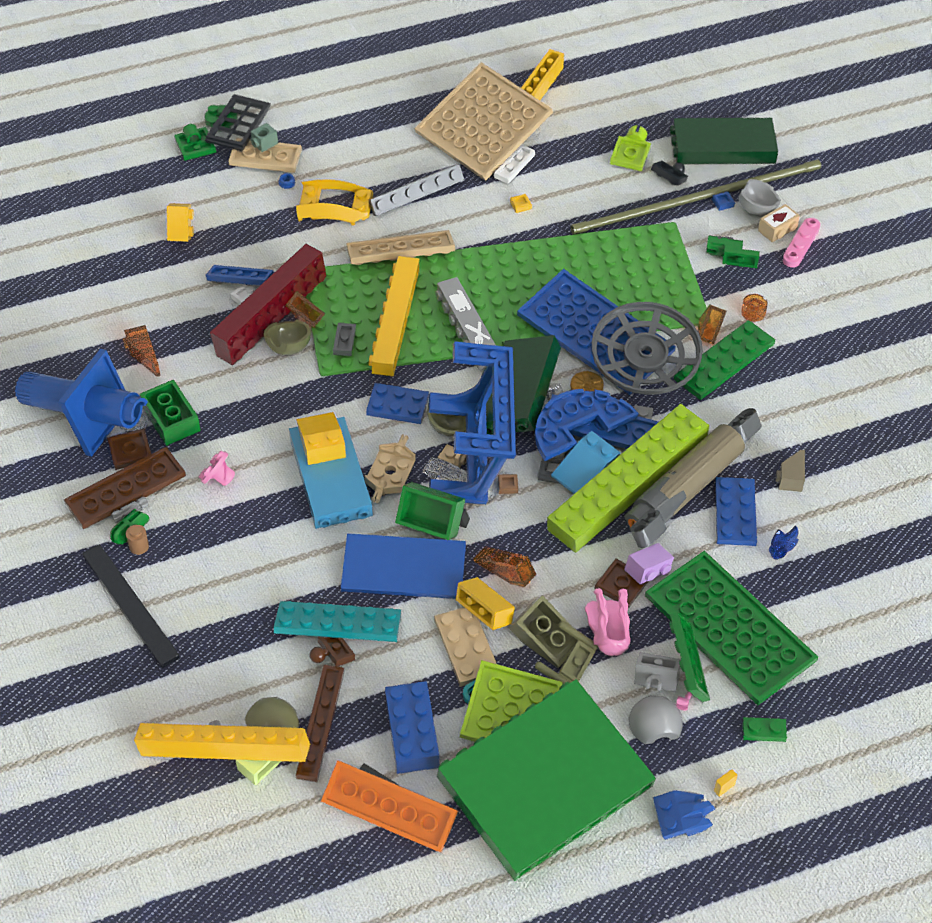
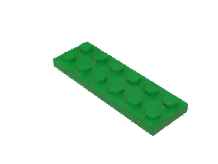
(726, 359)

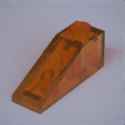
(141, 348)
(507, 565)

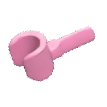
(682, 703)

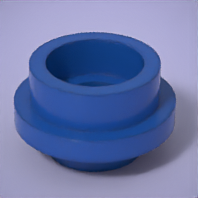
(286, 181)

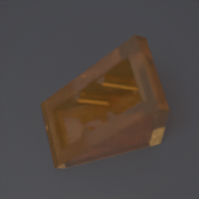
(304, 310)
(710, 323)

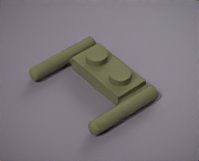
(577, 659)

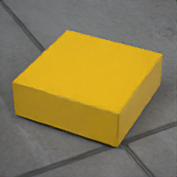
(520, 203)
(725, 782)

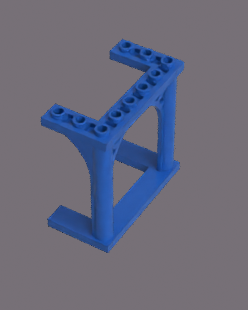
(475, 442)

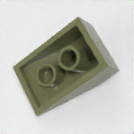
(539, 630)

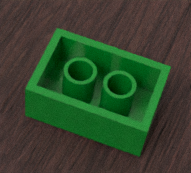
(170, 412)

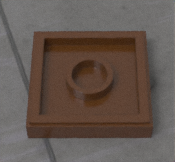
(128, 448)
(616, 579)

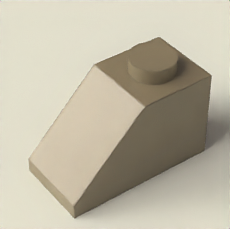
(792, 473)

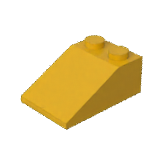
(321, 438)

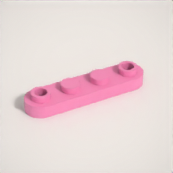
(801, 242)

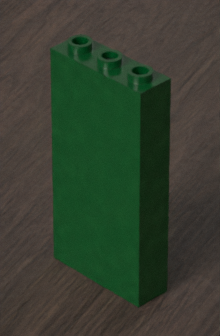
(724, 141)
(533, 370)

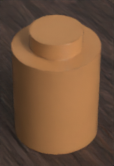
(137, 539)

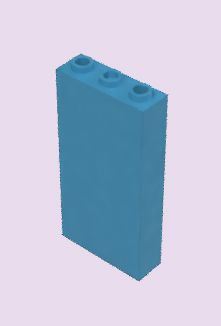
(333, 487)

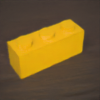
(485, 603)

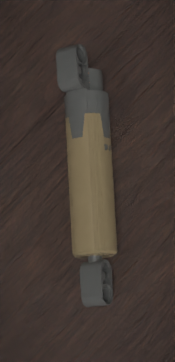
(689, 477)

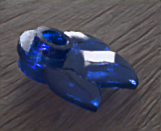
(783, 543)

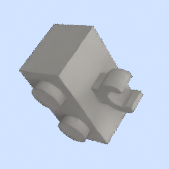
(657, 671)

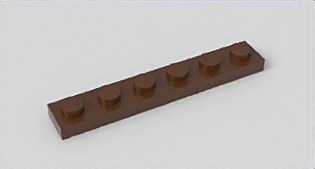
(321, 722)

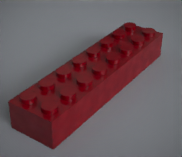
(267, 304)

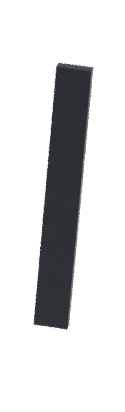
(131, 606)

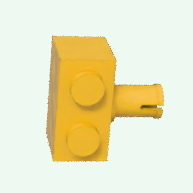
(179, 222)

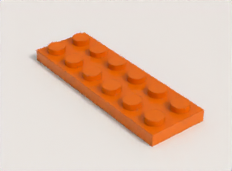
(389, 806)

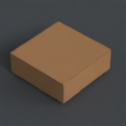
(508, 484)

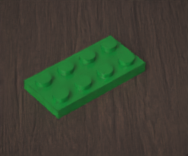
(690, 659)

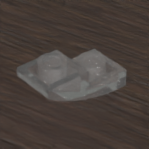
(442, 469)

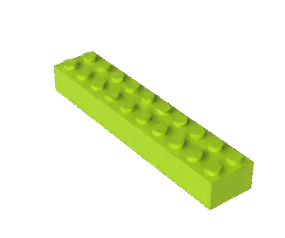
(626, 478)

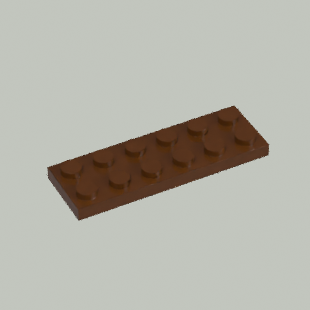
(124, 487)

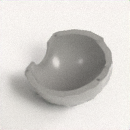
(759, 198)
(654, 719)

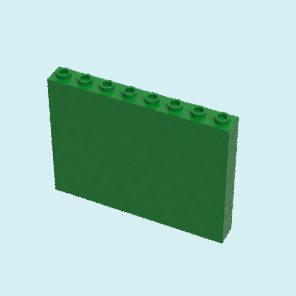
(545, 778)

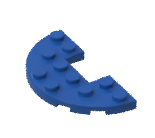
(573, 410)

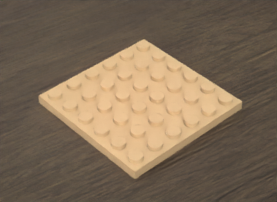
(483, 121)

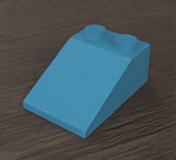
(584, 462)

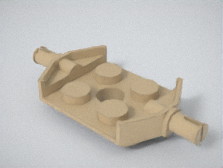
(390, 457)

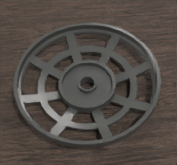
(650, 342)

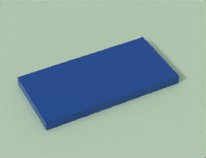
(403, 566)

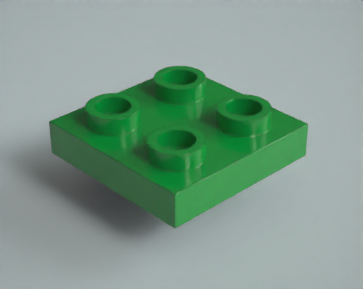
(192, 142)

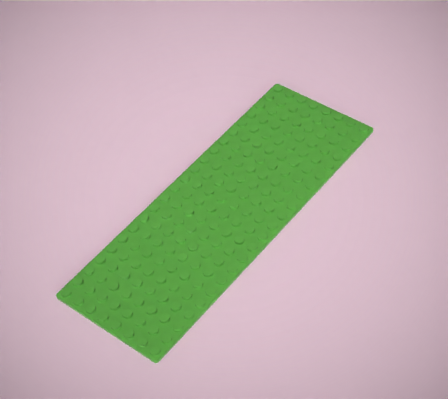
(499, 279)

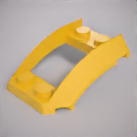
(310, 205)

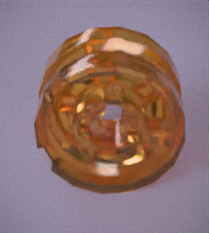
(754, 307)

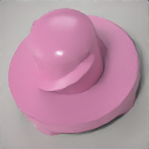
(218, 470)

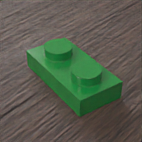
(764, 729)

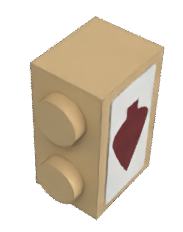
(778, 223)

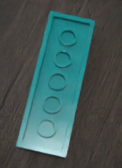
(338, 621)

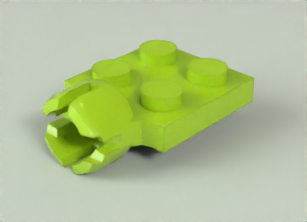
(631, 150)

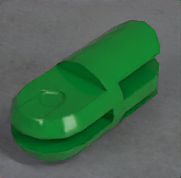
(135, 517)

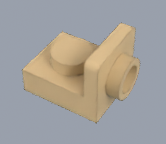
(448, 455)

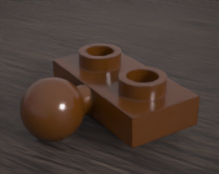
(334, 648)

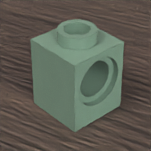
(264, 137)

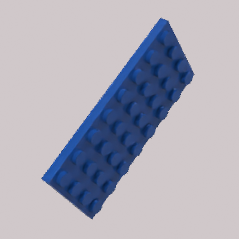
(571, 313)

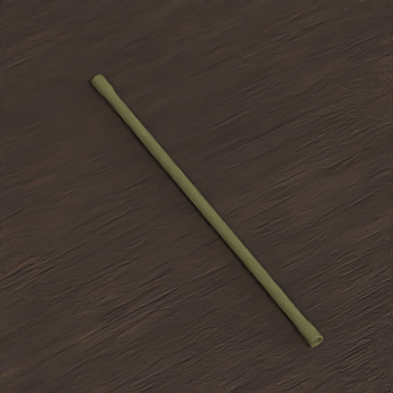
(587, 225)

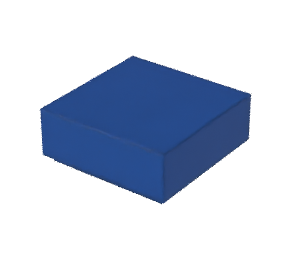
(723, 201)

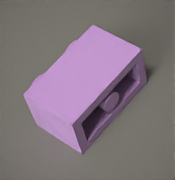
(649, 563)

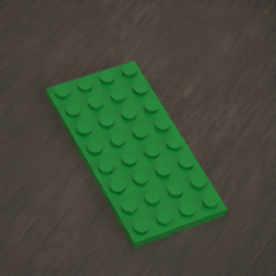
(733, 627)

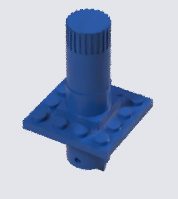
(90, 403)

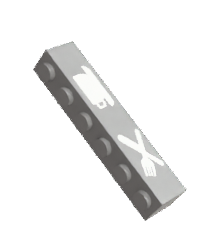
(462, 313)

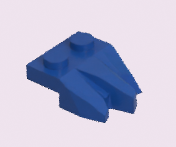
(682, 813)

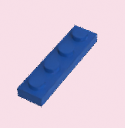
(238, 275)

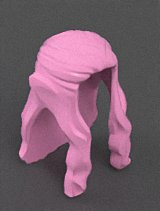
(609, 623)

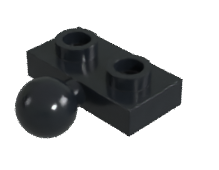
(673, 174)

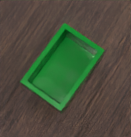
(430, 510)

